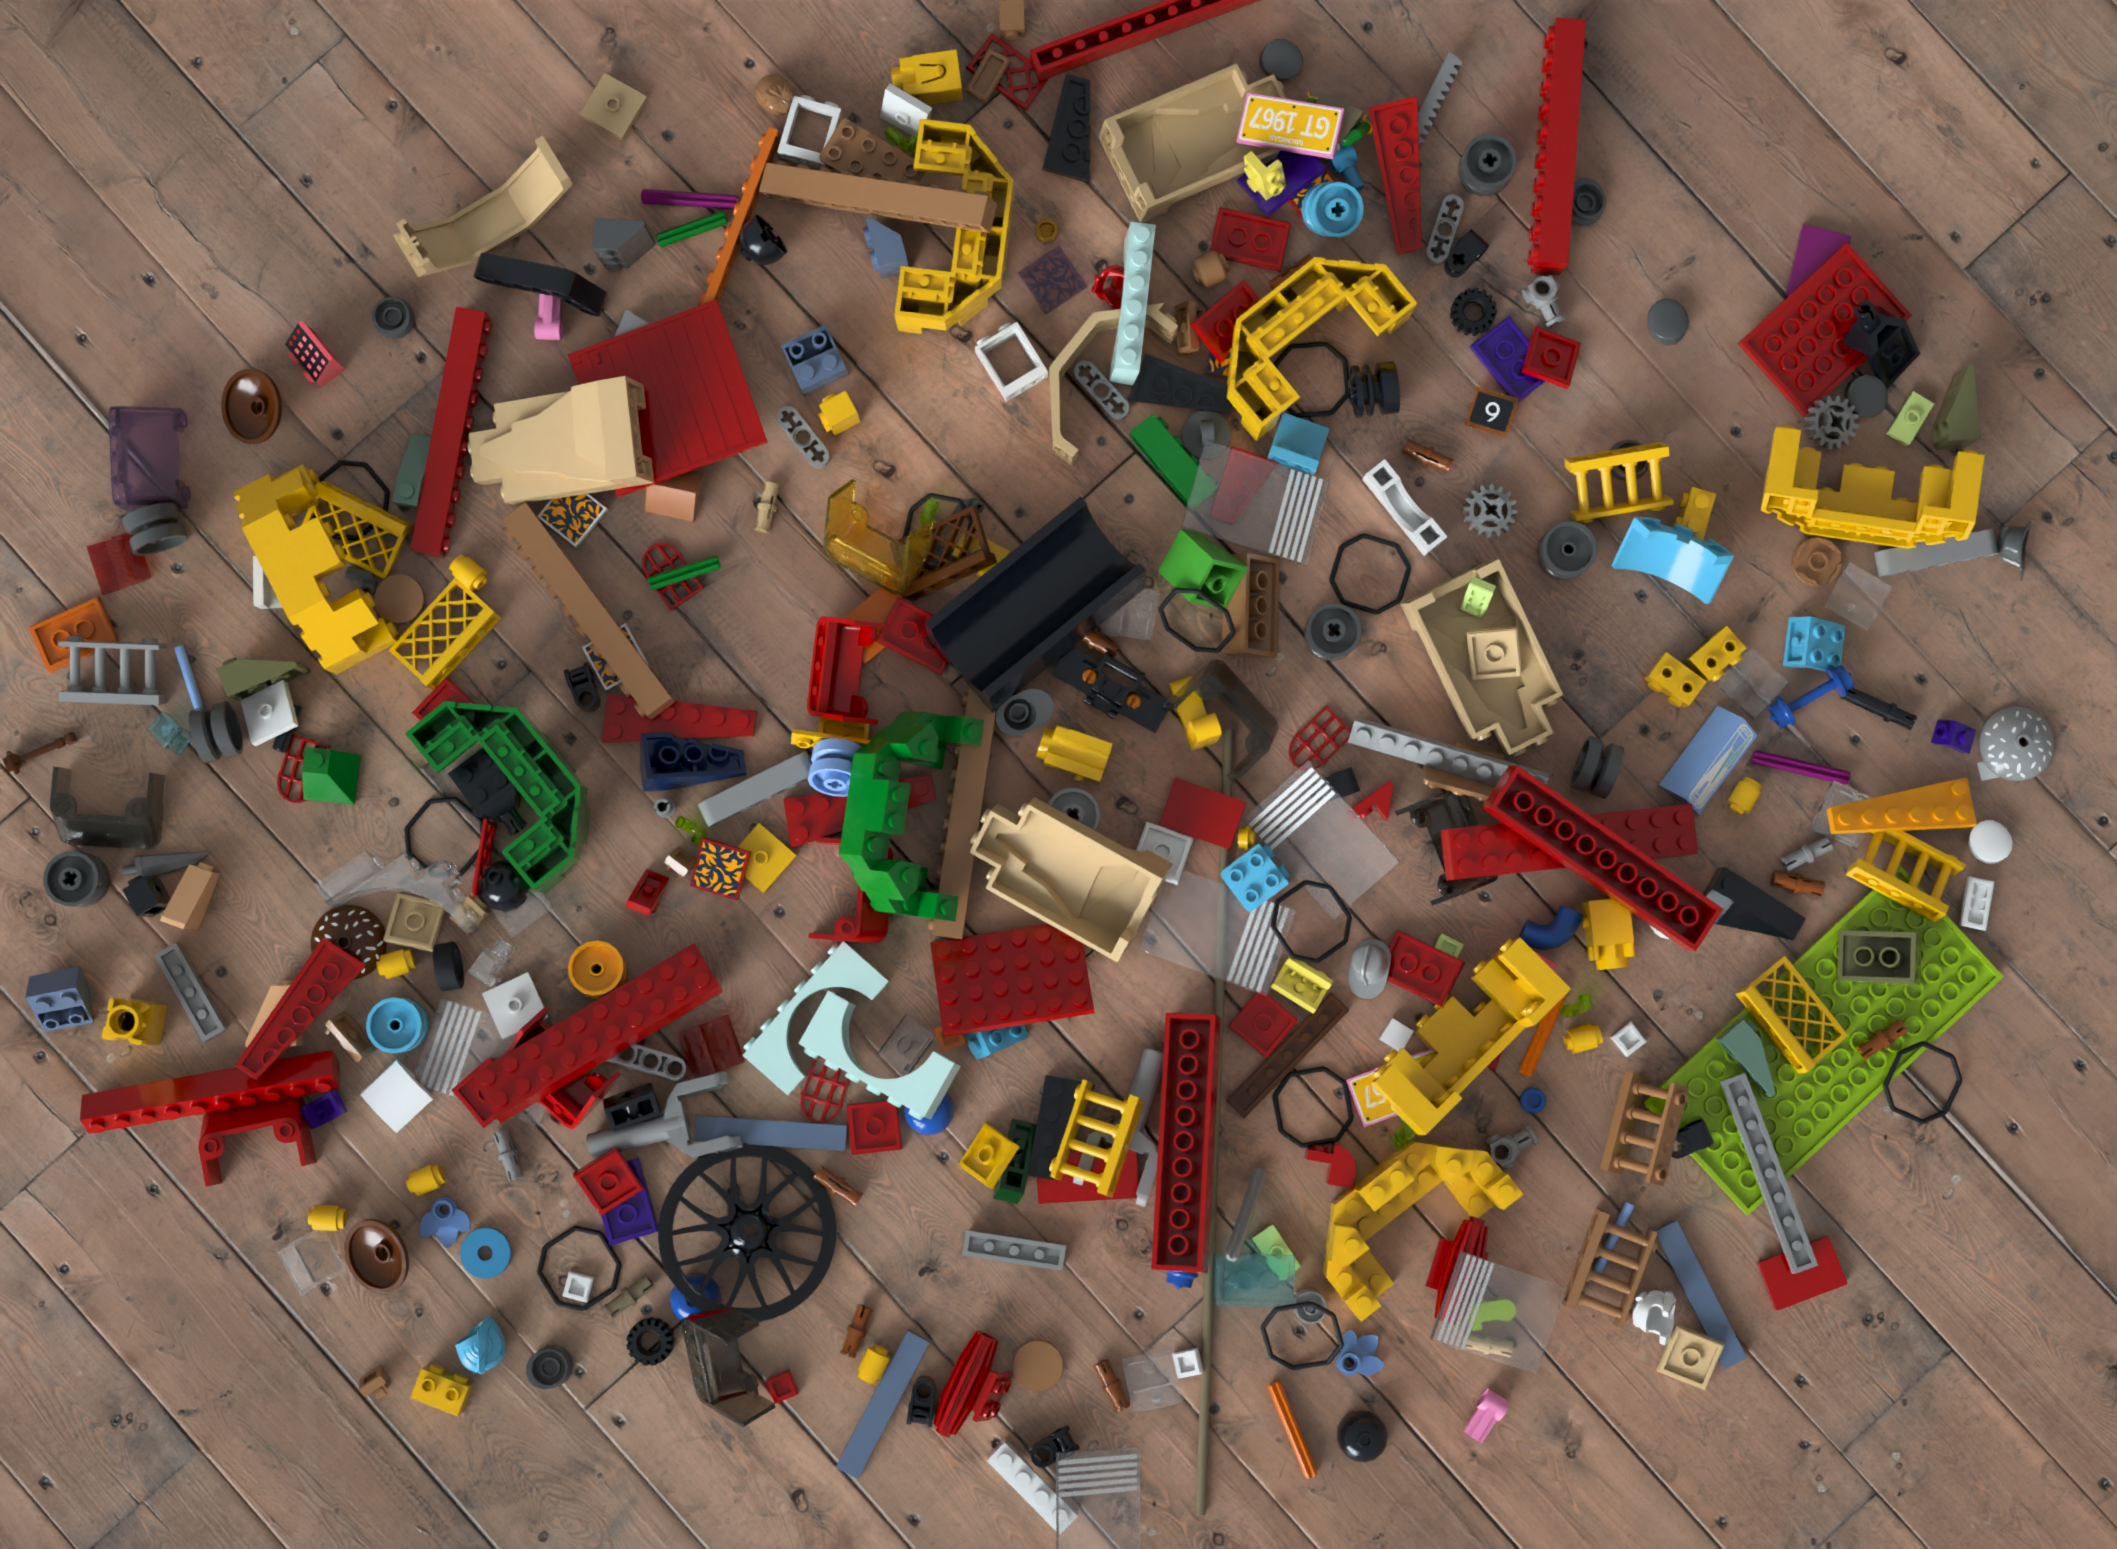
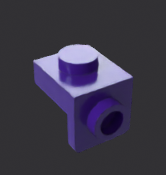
(1953, 735)
(323, 1109)

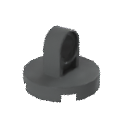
(1204, 427)

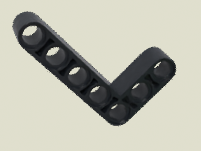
(541, 280)

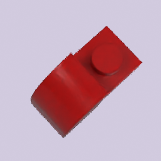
(1341, 1164)

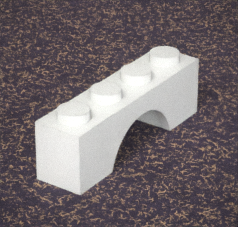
(1413, 521)
(1024, 1480)

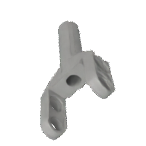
(1144, 1087)
(671, 1125)

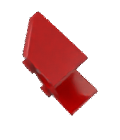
(838, 669)
(867, 925)
(576, 1099)
(283, 1115)

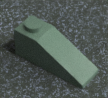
(411, 472)
(1747, 1051)

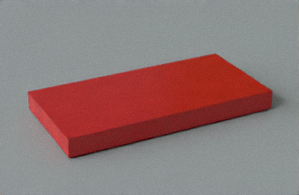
(1065, 1191)

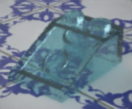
(1254, 1280)

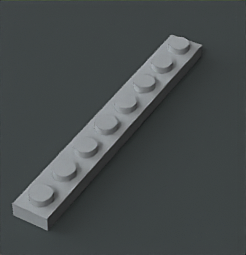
(1433, 752)
(1768, 1173)

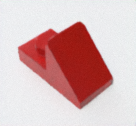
(1379, 799)
(647, 893)

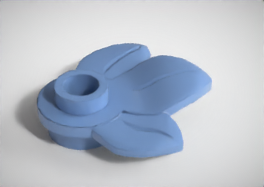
(444, 1225)
(1362, 1353)

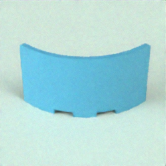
(1674, 556)

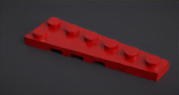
(1397, 148)
(682, 719)
(824, 814)
(310, 993)

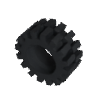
(1483, 301)
(650, 1357)

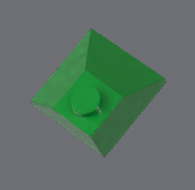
(330, 775)

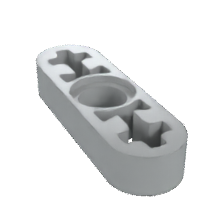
(1453, 225)
(1084, 381)
(797, 418)

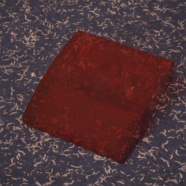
(117, 565)
(711, 1047)

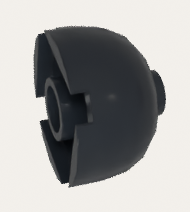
(760, 242)
(503, 886)
(1362, 1436)

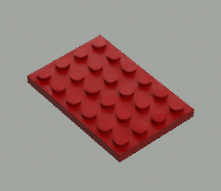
(1804, 335)
(1010, 979)

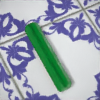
(692, 228)
(684, 572)

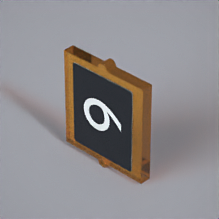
(1491, 412)

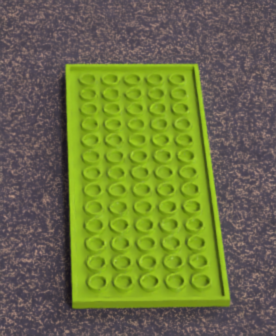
(1820, 1102)

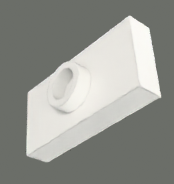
(1976, 903)

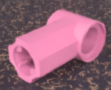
(549, 321)
(1489, 1409)

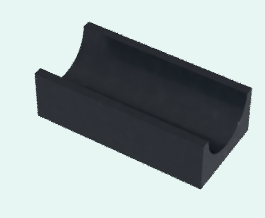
(1034, 605)

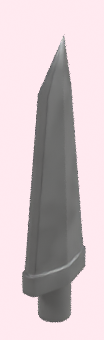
(160, 864)

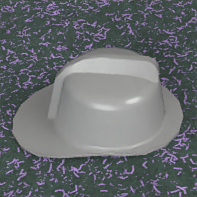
(1369, 968)

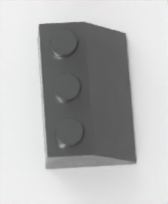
(620, 242)

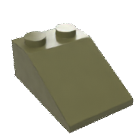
(1958, 416)
(248, 676)
(1879, 957)

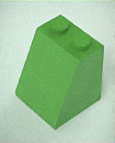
(1202, 566)

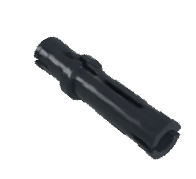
(1887, 711)

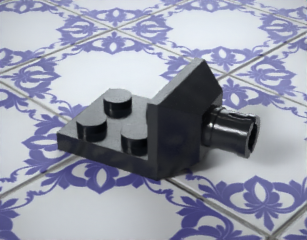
(1883, 340)
(489, 791)

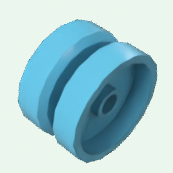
(1346, 207)
(412, 1029)

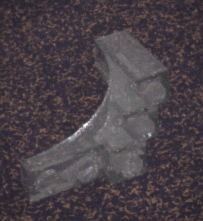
(366, 876)

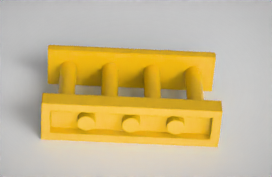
(1604, 462)
(1897, 890)
(1114, 1156)

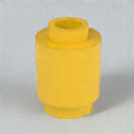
(468, 572)
(1744, 796)
(396, 963)
(1582, 1038)
(425, 1179)
(327, 1217)
(873, 1364)

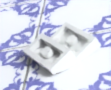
(396, 1096)

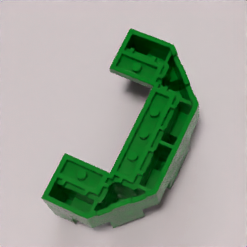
(533, 768)
(879, 808)

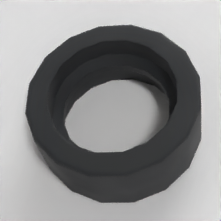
(448, 966)

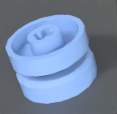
(832, 766)

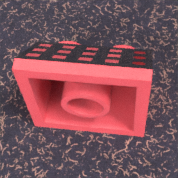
(313, 355)

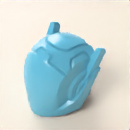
(482, 1347)

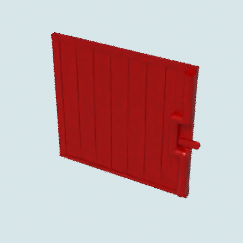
(692, 390)

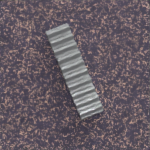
(1437, 94)
(191, 992)
(1014, 1249)

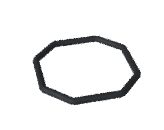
(1345, 371)
(375, 477)
(922, 501)
(1379, 540)
(1211, 601)
(421, 811)
(1340, 903)
(1892, 1070)
(1278, 1114)
(598, 1298)
(1305, 1365)

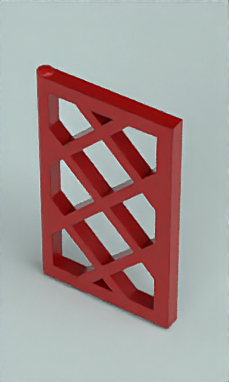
(1009, 92)
(484, 853)

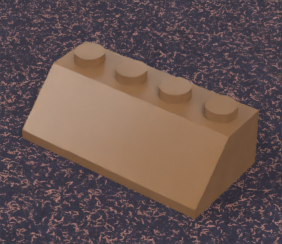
(1254, 609)

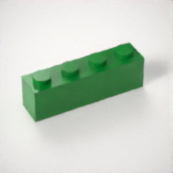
(1166, 454)

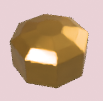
(1046, 231)

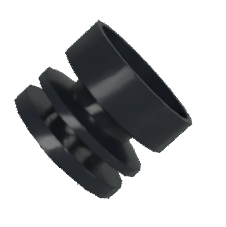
(1374, 389)

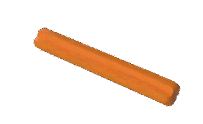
(1539, 1040)
(1292, 1429)

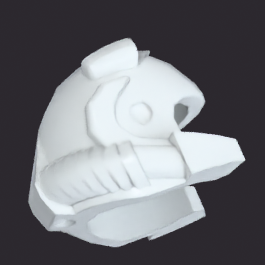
(1655, 1313)

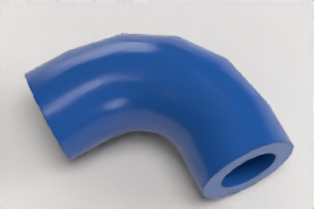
(1554, 934)

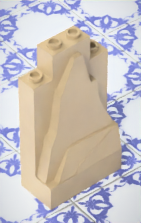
(1184, 140)
(564, 443)
(1503, 704)
(1069, 874)

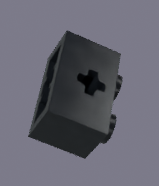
(146, 896)
(631, 1107)

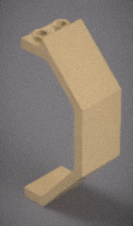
(489, 220)
(1162, 324)

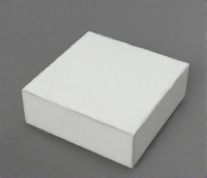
(1396, 1034)
(1628, 1039)
(578, 1286)
(1187, 1363)

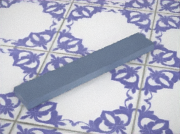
(772, 1132)
(1699, 1292)
(882, 1404)

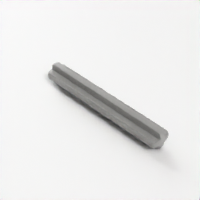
(1246, 1214)

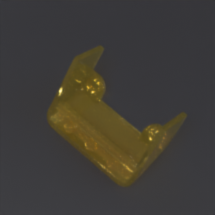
(867, 550)

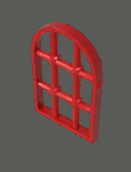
(656, 568)
(1329, 739)
(292, 778)
(827, 1101)

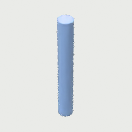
(189, 677)
(1612, 1239)

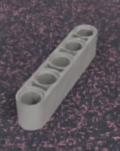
(1925, 556)
(756, 789)
(660, 1071)

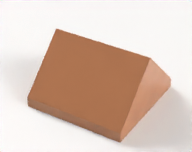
(675, 496)

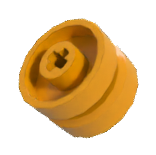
(588, 959)

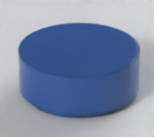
(1532, 1100)

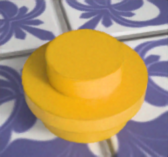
(1246, 838)

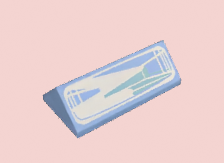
(1708, 759)

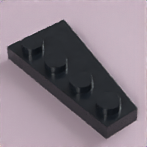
(1069, 139)
(1177, 387)
(1052, 1121)

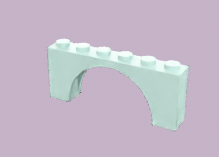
(1130, 332)
(829, 1039)
(772, 1050)

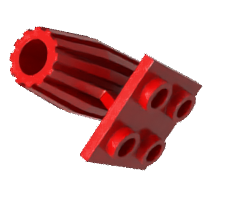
(1469, 1239)
(972, 1386)

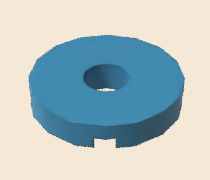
(471, 1256)

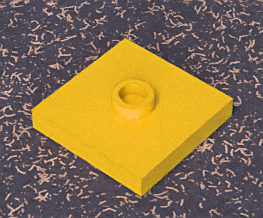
(767, 858)
(988, 1155)

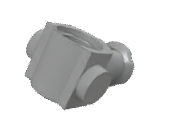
(1545, 302)
(1511, 1145)

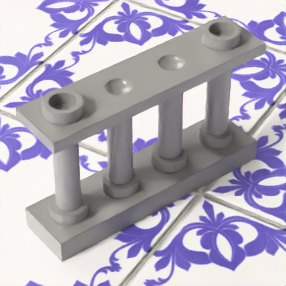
(100, 692)

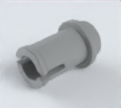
(670, 807)

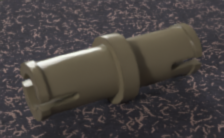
(629, 1296)

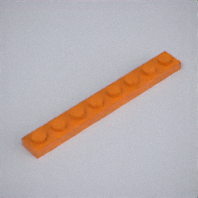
(742, 211)

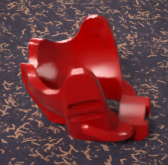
(1112, 294)

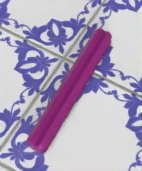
(688, 199)
(1800, 767)

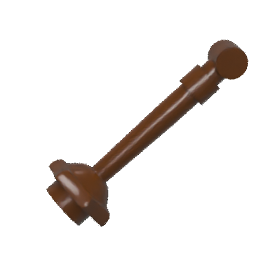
(14, 762)

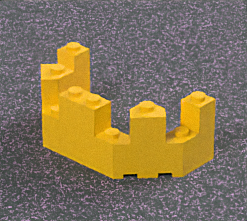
(979, 258)
(1321, 284)
(1864, 504)
(297, 561)
(1464, 1044)
(1387, 1193)

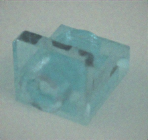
(169, 733)

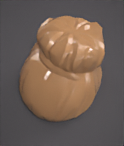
(774, 94)

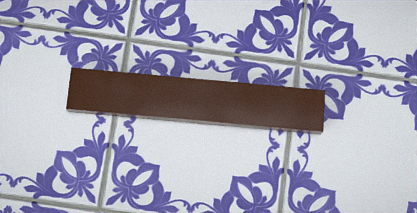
(1287, 1055)

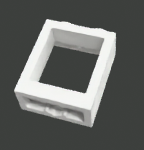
(800, 155)
(1024, 382)

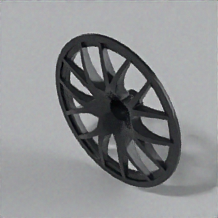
(733, 1236)

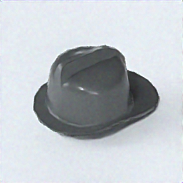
(2013, 545)
(1024, 712)

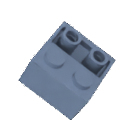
(887, 246)
(814, 359)
(60, 999)

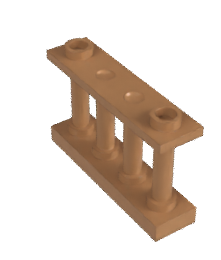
(1624, 1121)
(1584, 1272)

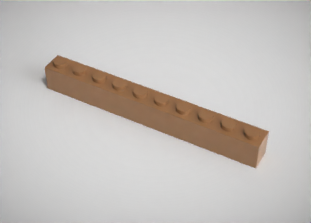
(879, 197)
(588, 611)
(964, 817)

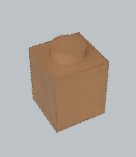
(1012, 19)

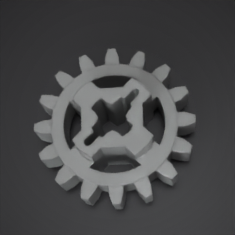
(1835, 423)
(1496, 518)

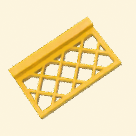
(369, 513)
(455, 651)
(1780, 1032)

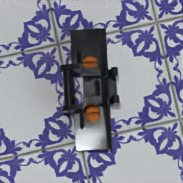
(1107, 695)

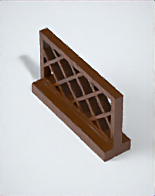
(958, 569)

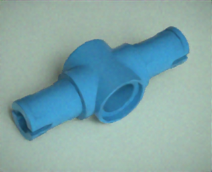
(1345, 164)

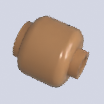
(1210, 268)

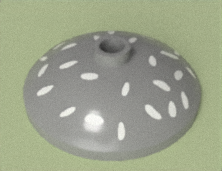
(2001, 747)

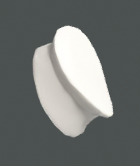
(1990, 842)

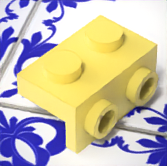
(1266, 180)
(1302, 984)

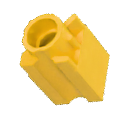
(930, 77)
(1074, 753)
(1608, 933)
(148, 1021)

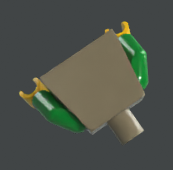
(1351, 127)

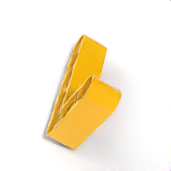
(1199, 727)

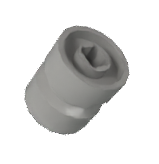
(1309, 1314)

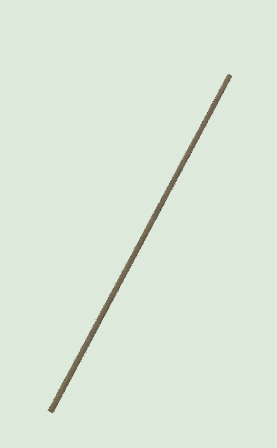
(1207, 1325)

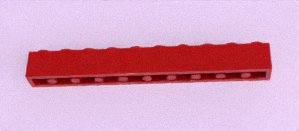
(1125, 33)
(450, 432)
(208, 1092)

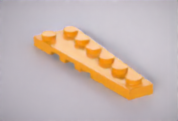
(1922, 808)

